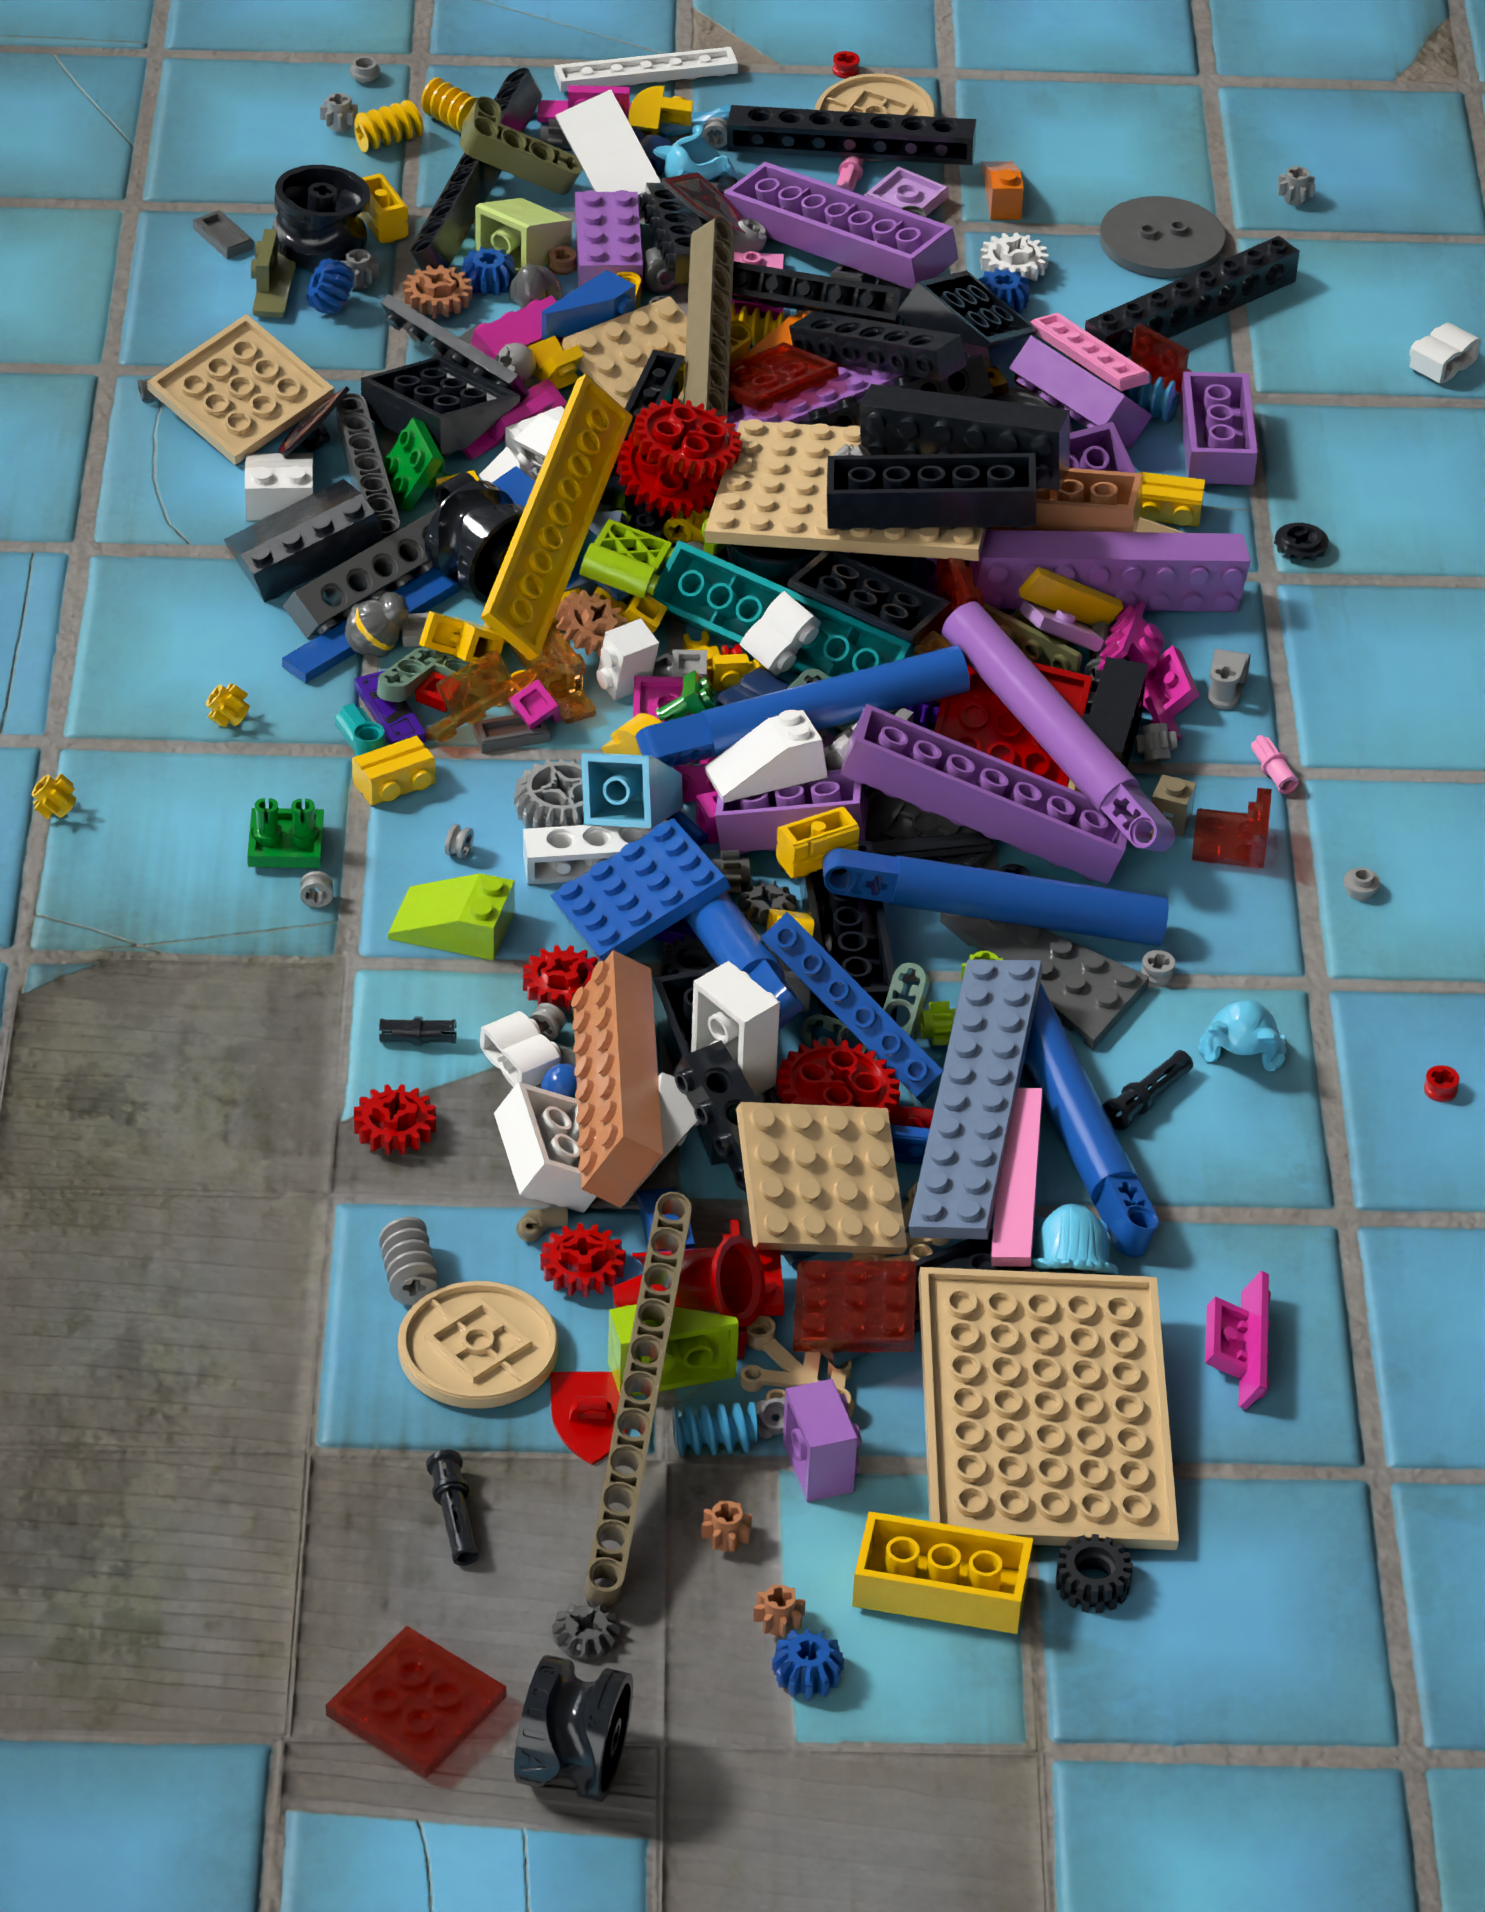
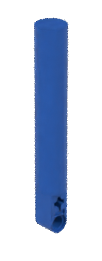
(825, 703)
(997, 896)
(732, 938)
(1088, 1133)

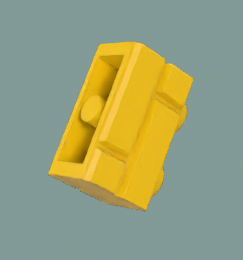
(386, 212)
(1172, 499)
(394, 770)
(807, 841)

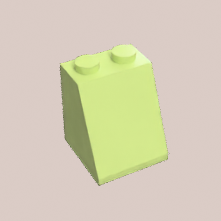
(521, 230)

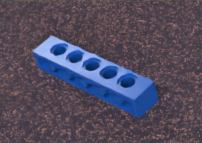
(853, 1006)

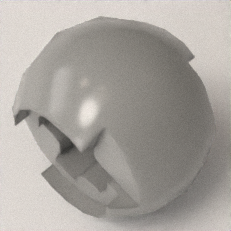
(754, 238)
(518, 359)

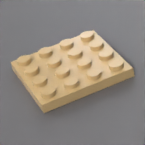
(621, 346)
(240, 389)
(821, 1178)

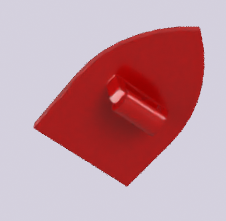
(585, 1412)

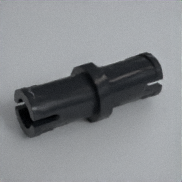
(417, 1031)

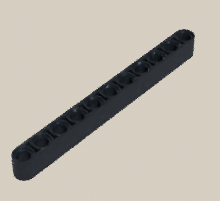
(472, 180)

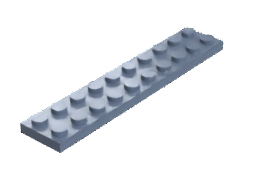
(976, 1100)

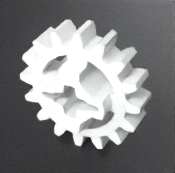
(1016, 254)

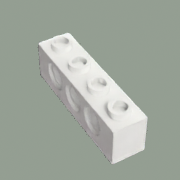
(571, 851)

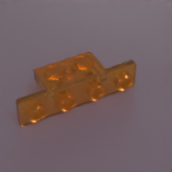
(566, 678)
(478, 689)

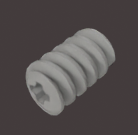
(408, 1260)

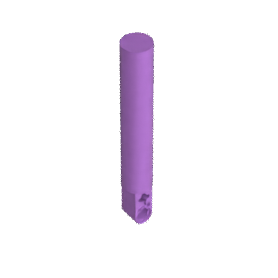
(1057, 727)

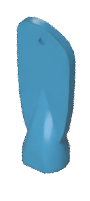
(668, 130)

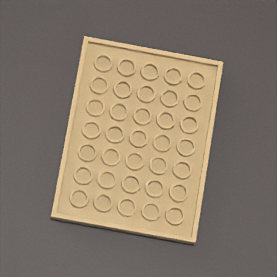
(781, 499)
(1047, 1406)

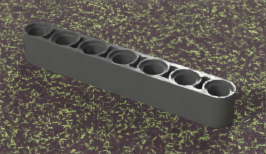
(365, 460)

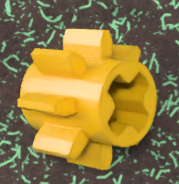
(227, 705)
(54, 796)

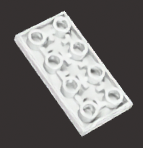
(607, 145)

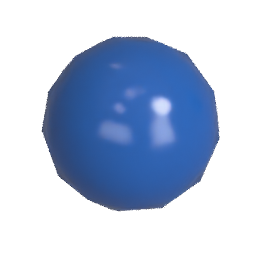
(560, 1080)

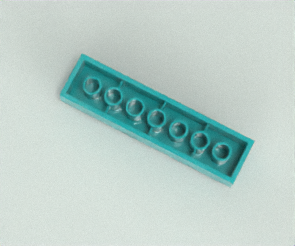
(731, 600)

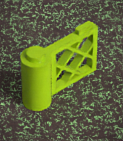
(622, 567)

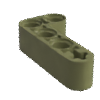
(514, 151)

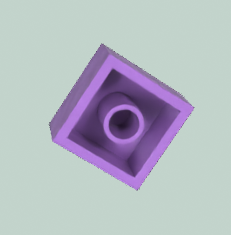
(821, 1439)

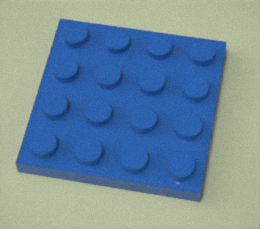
(640, 890)

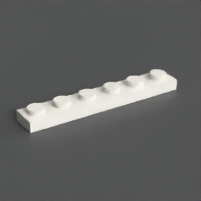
(648, 68)

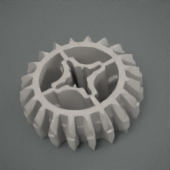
(550, 795)

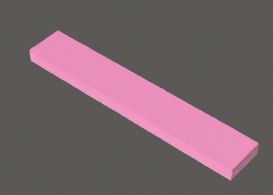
(1090, 352)
(1018, 1184)

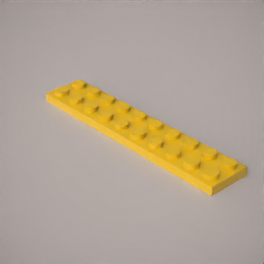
(557, 518)

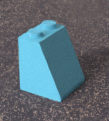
(629, 790)

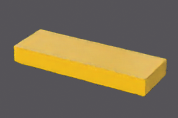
(1070, 596)

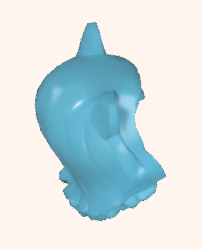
(695, 155)
(1244, 1029)
(1072, 1240)

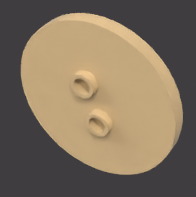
(877, 95)
(477, 1344)

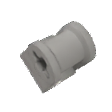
(1228, 676)

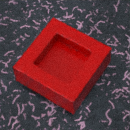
(428, 693)

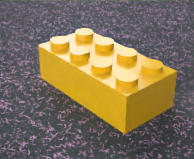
(942, 1572)

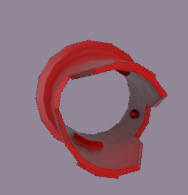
(711, 1280)

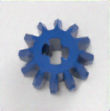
(489, 270)
(330, 286)
(1009, 287)
(808, 1663)

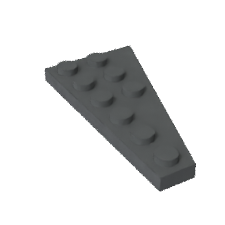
(1081, 984)

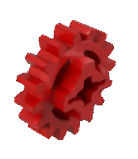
(557, 976)
(394, 1119)
(582, 1260)

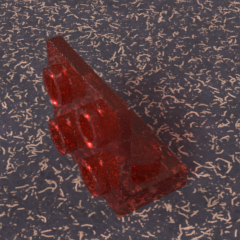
(1159, 356)
(1234, 836)

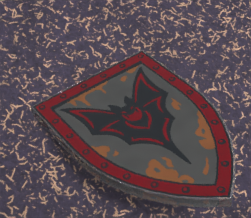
(703, 199)

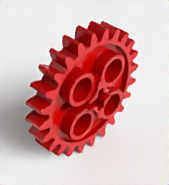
(706, 450)
(659, 487)
(837, 1078)

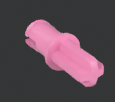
(850, 172)
(1274, 764)

